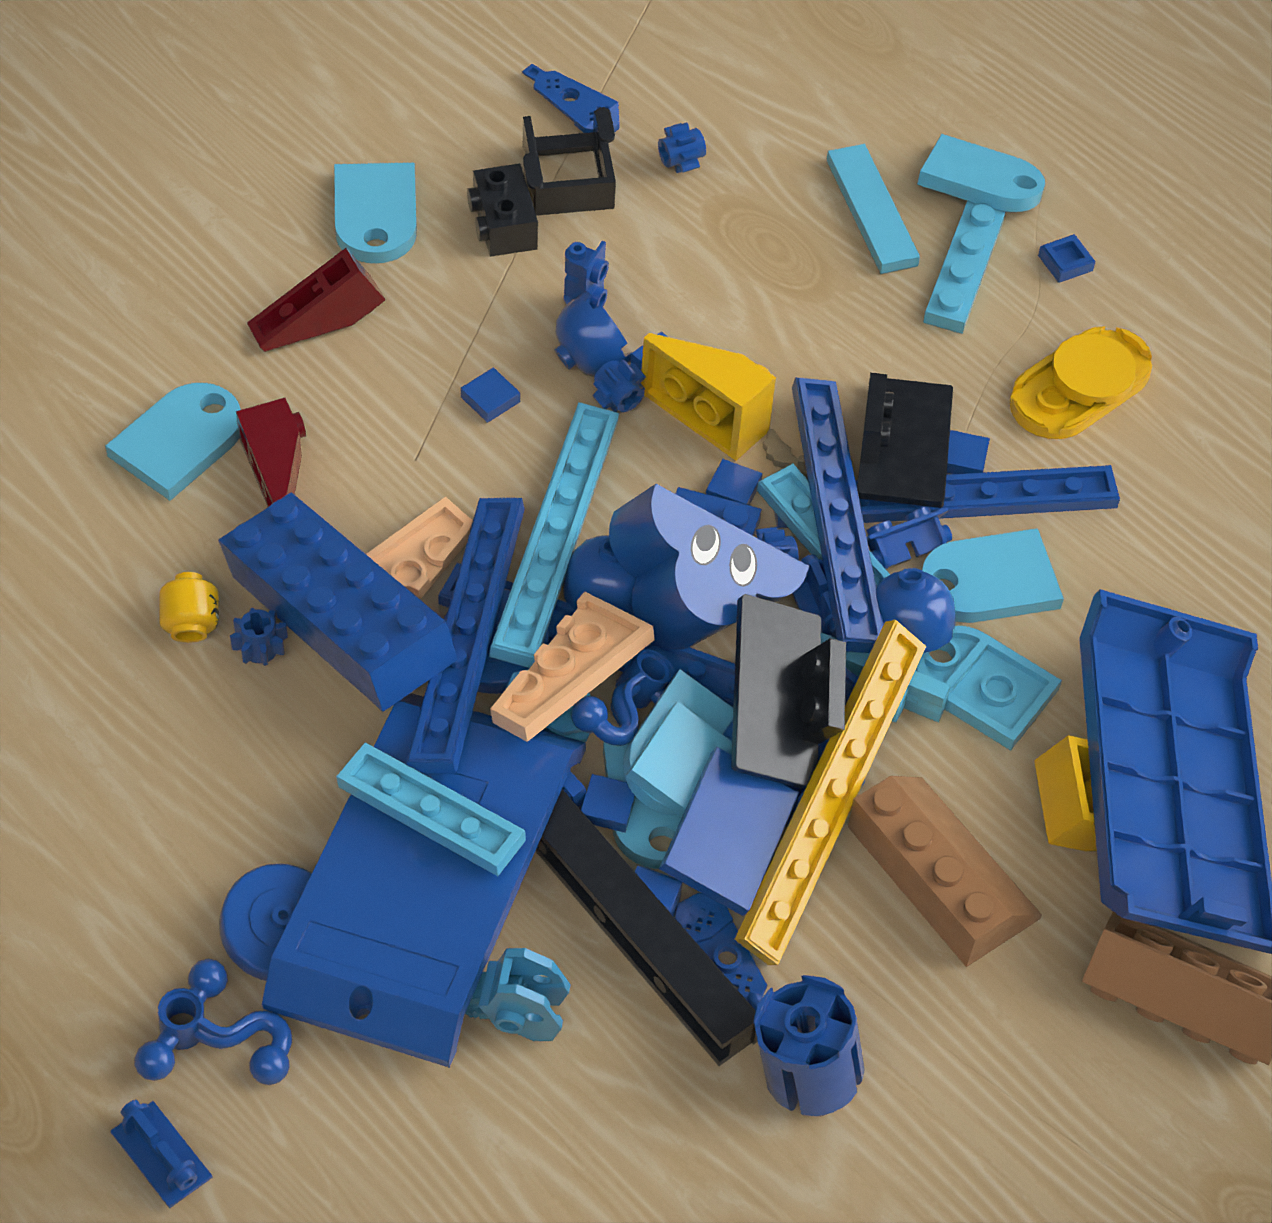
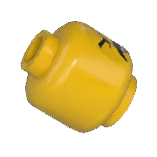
(188, 607)

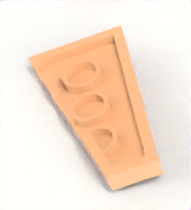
(424, 546)
(576, 661)

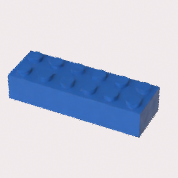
(339, 601)

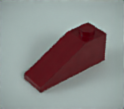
(321, 303)
(272, 446)

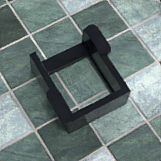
(576, 194)

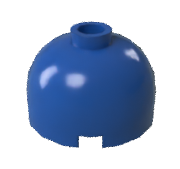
(588, 336)
(598, 572)
(919, 605)

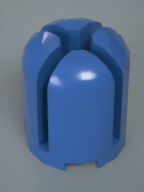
(809, 1046)

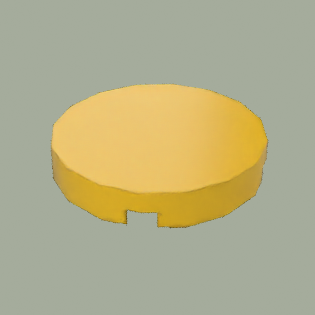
(1093, 369)

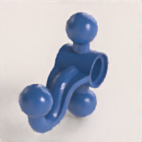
(635, 688)
(207, 980)

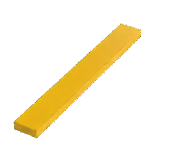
(830, 794)

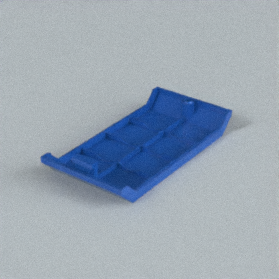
(1175, 771)
(403, 921)

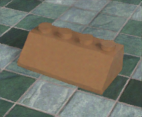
(940, 866)
(1184, 985)

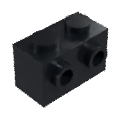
(504, 210)

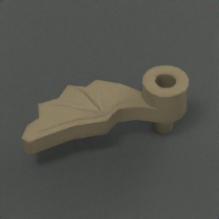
(781, 454)

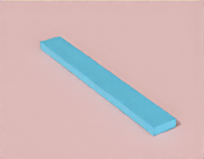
(554, 536)

